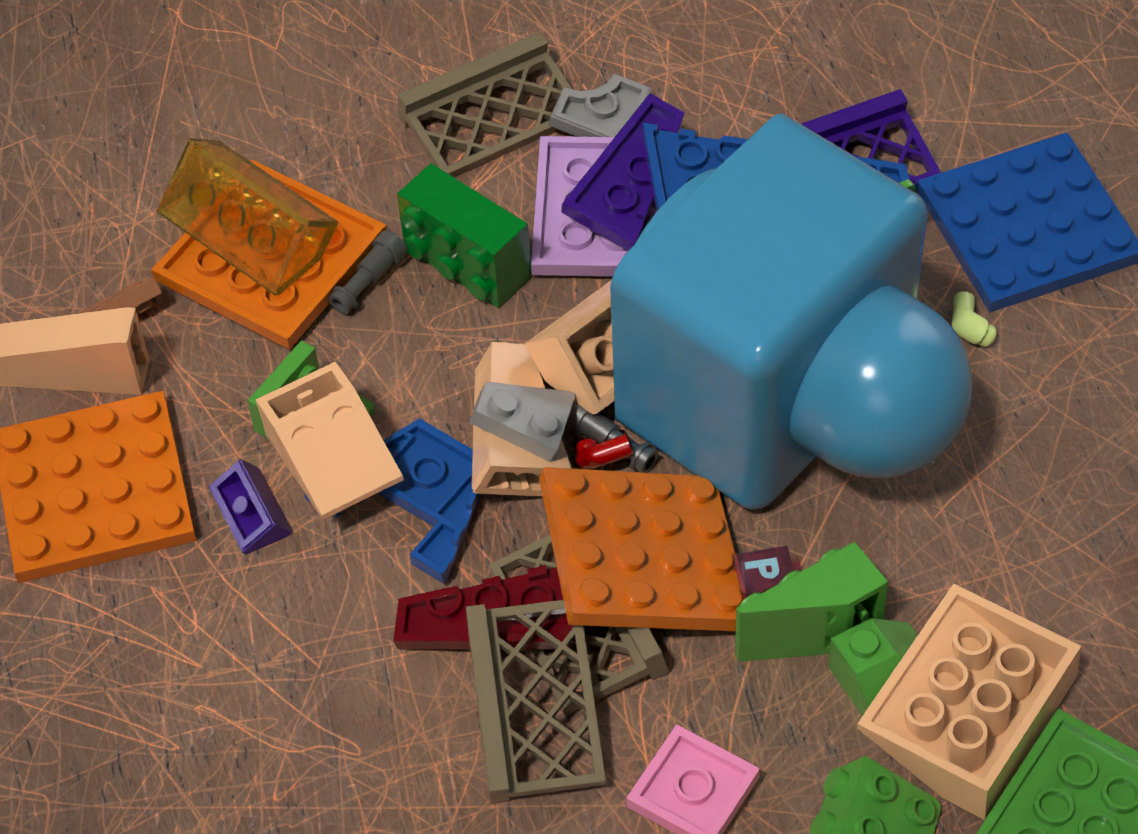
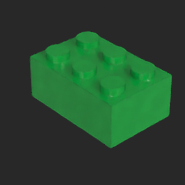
(464, 235)

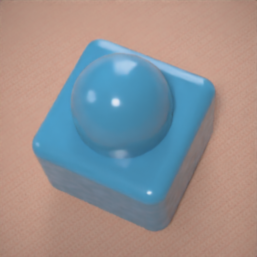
(785, 323)

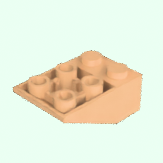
(328, 440)

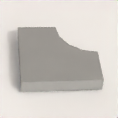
(599, 110)

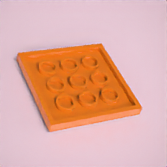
(283, 317)
(92, 487)
(641, 549)

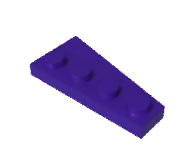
(618, 186)

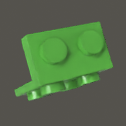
(873, 801)

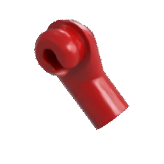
(594, 455)

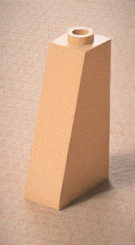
(76, 352)
(496, 463)

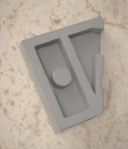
(524, 416)

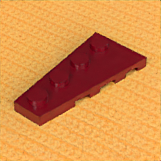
(440, 620)

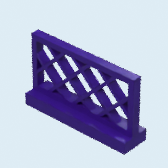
(874, 117)

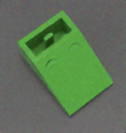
(810, 607)

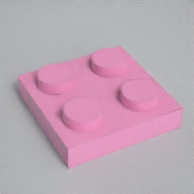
(692, 785)

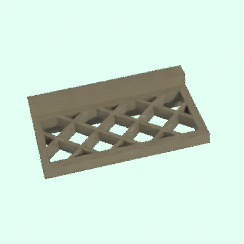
(469, 84)
(636, 642)
(493, 707)

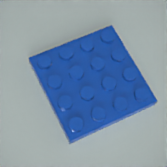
(1029, 221)

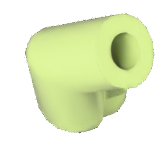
(968, 323)

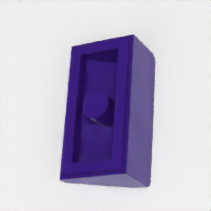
(249, 507)

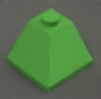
(867, 657)

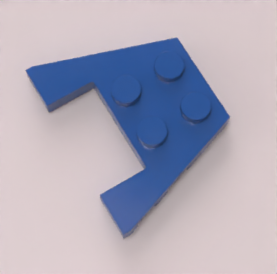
(435, 490)

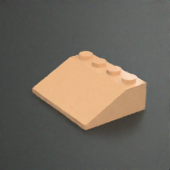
(971, 698)

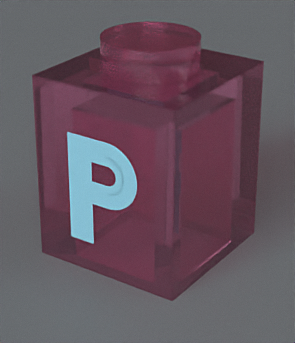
(762, 569)

